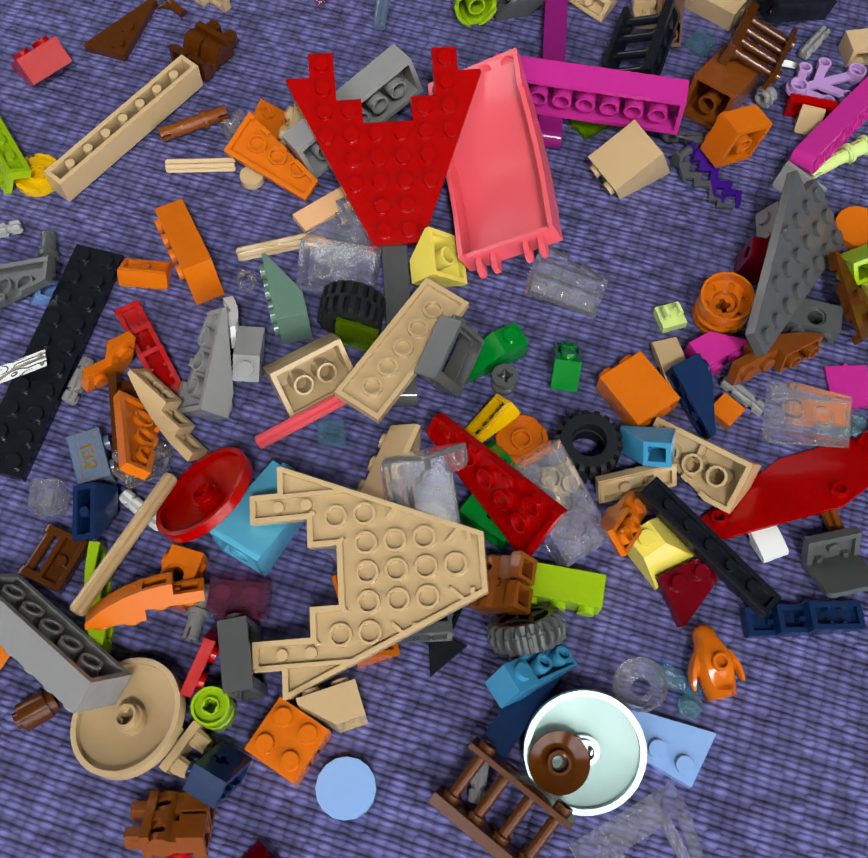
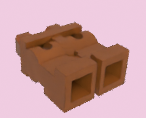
(508, 585)
(170, 825)

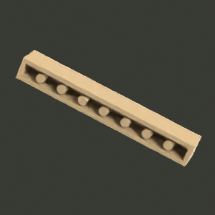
(124, 128)

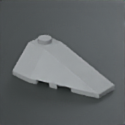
(210, 382)

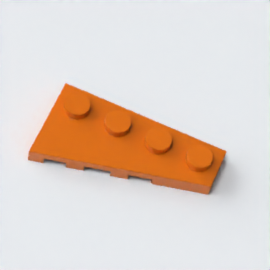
(265, 155)
(135, 436)

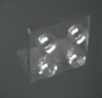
(343, 226)

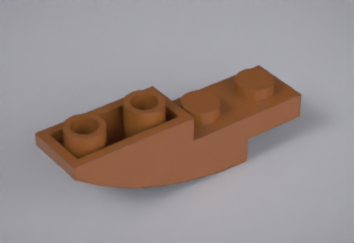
(785, 353)

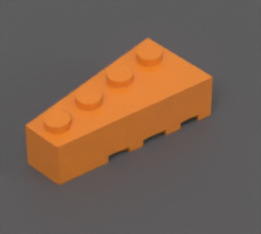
(188, 251)

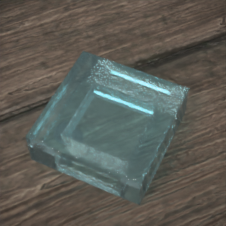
(700, 43)

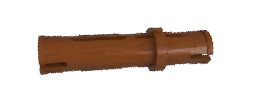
(193, 123)

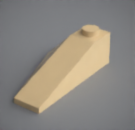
(711, 469)

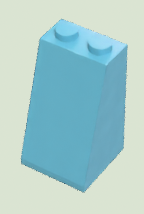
(258, 545)

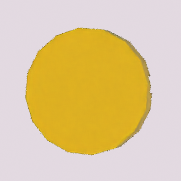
(38, 183)

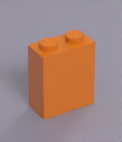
(637, 391)

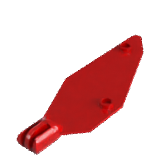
(797, 489)

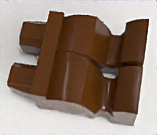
(206, 47)

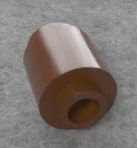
(35, 710)

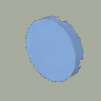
(345, 788)

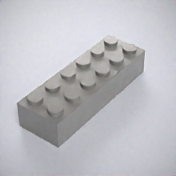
(383, 90)
(56, 649)

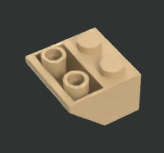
(335, 706)

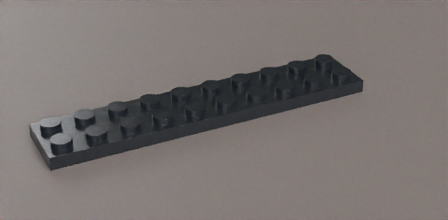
(64, 334)

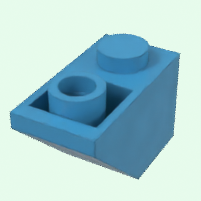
(649, 445)

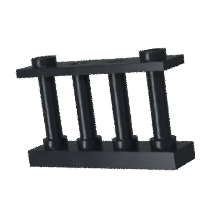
(660, 38)

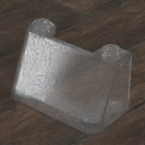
(425, 479)

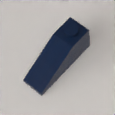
(694, 385)

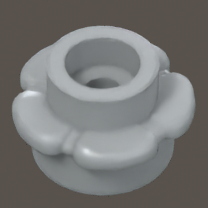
(765, 97)

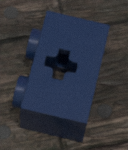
(216, 774)

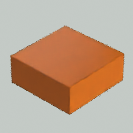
(727, 411)

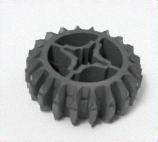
(527, 633)

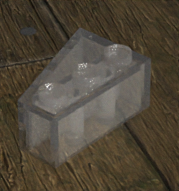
(566, 283)

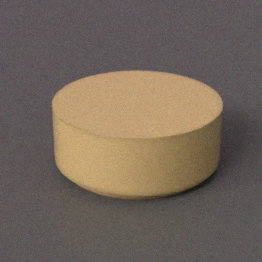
(251, 179)

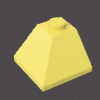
(437, 260)
(658, 550)

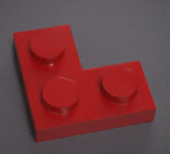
(207, 653)

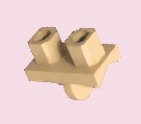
(193, 737)

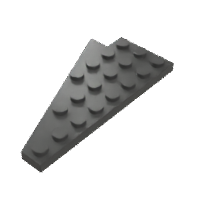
(794, 259)

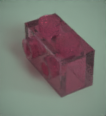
(239, 597)

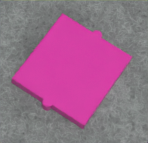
(849, 381)

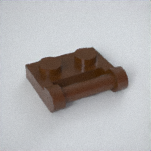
(59, 564)

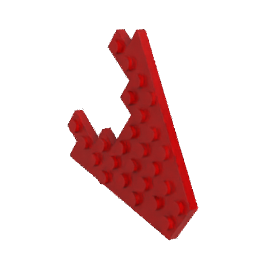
(393, 167)

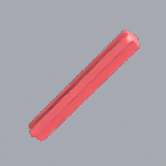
(298, 421)

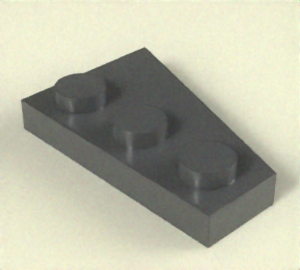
(24, 278)

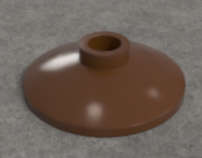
(574, 766)

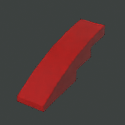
(148, 345)

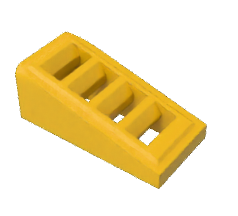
(493, 418)

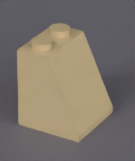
(628, 161)

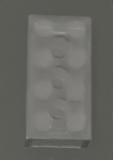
(556, 475)

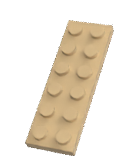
(392, 358)

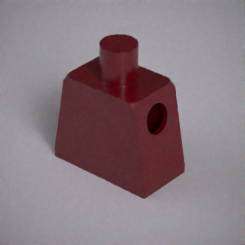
(751, 258)

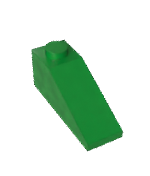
(500, 347)

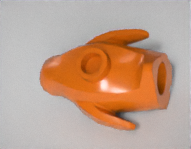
(713, 665)

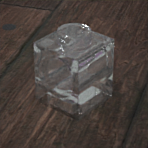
(48, 497)

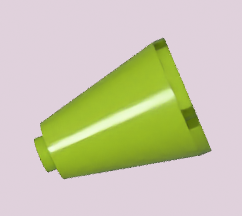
(474, 11)

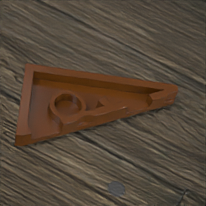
(122, 36)
(851, 297)

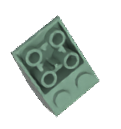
(285, 303)

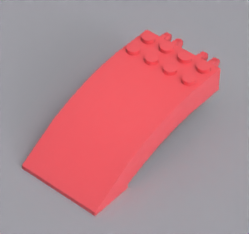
(501, 172)

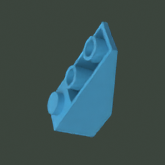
(529, 673)

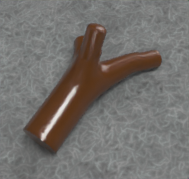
(174, 6)

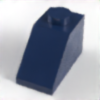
(93, 509)

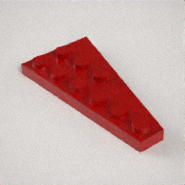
(509, 498)

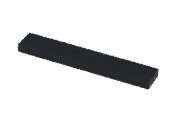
(709, 547)

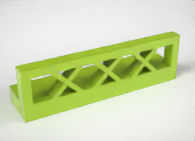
(12, 162)

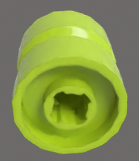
(213, 709)

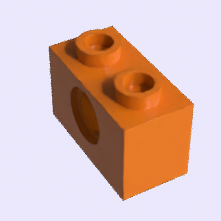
(184, 561)

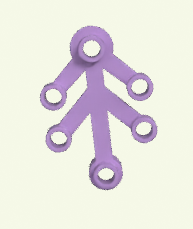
(799, 85)

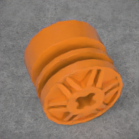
(723, 304)

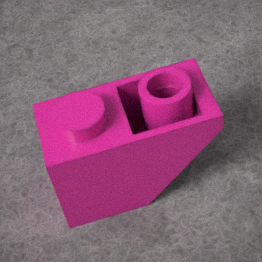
(716, 349)

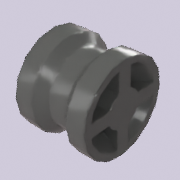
(500, 383)

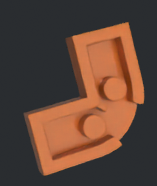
(117, 359)

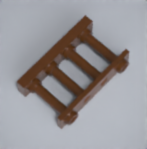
(740, 40)
(473, 820)

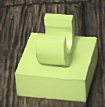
(670, 317)

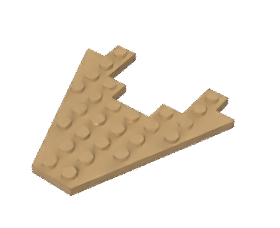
(392, 571)

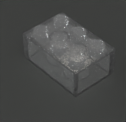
(334, 259)

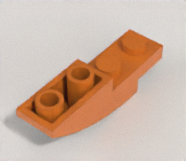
(623, 522)
(131, 602)

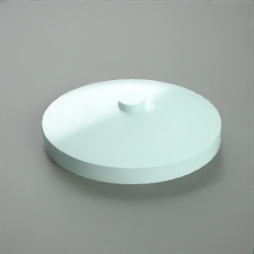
(612, 740)

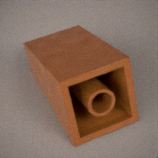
(719, 88)

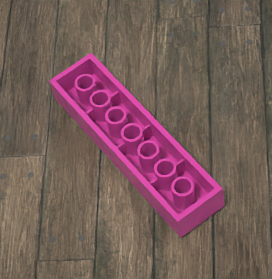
(605, 95)

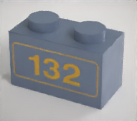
(92, 457)

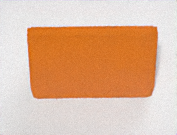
(145, 273)

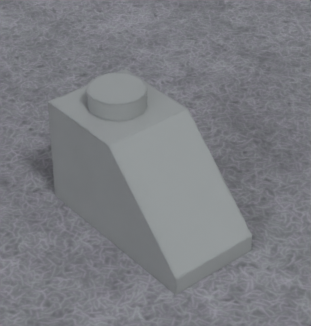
(249, 354)

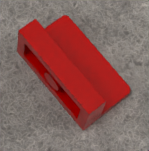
(795, 101)

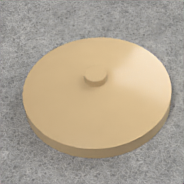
(137, 730)

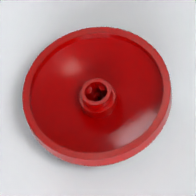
(204, 495)

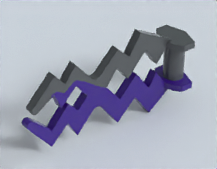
(712, 184)

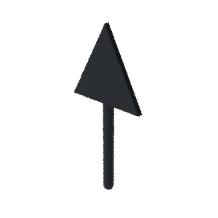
(443, 651)

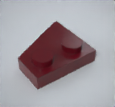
(686, 588)

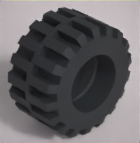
(351, 302)
(595, 429)

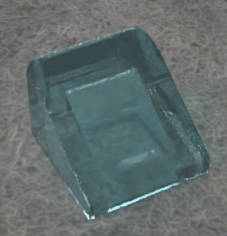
(332, 432)

